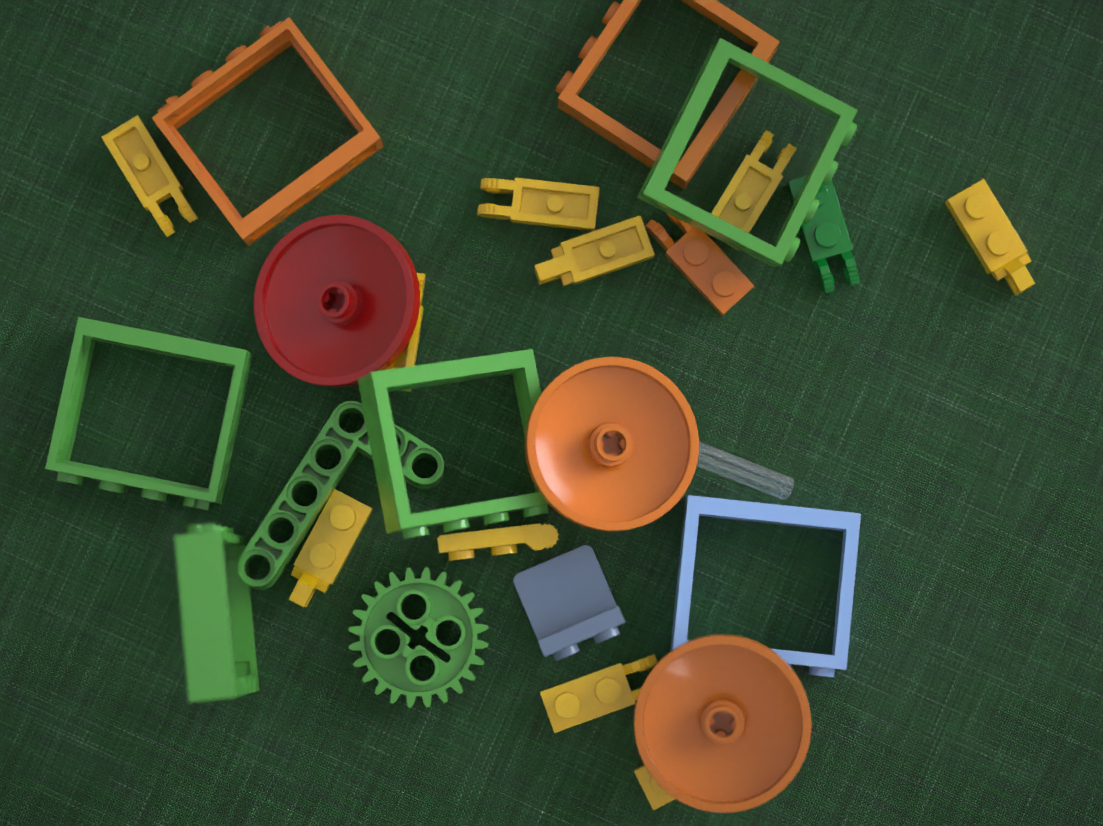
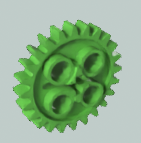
(394, 669)

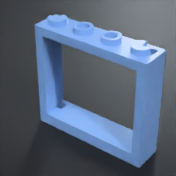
(776, 514)

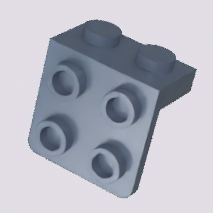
(568, 602)

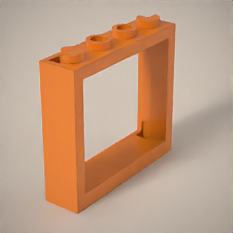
(239, 66)
(627, 140)

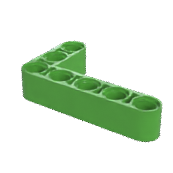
(325, 482)

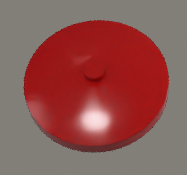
(336, 300)

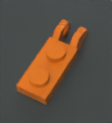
(703, 264)

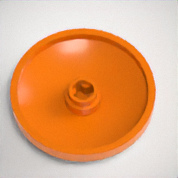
(611, 444)
(722, 723)

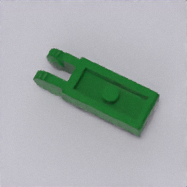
(826, 235)

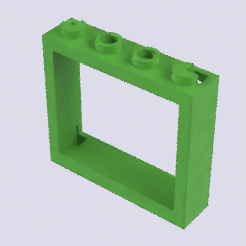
(685, 123)
(72, 396)
(385, 451)
(215, 614)

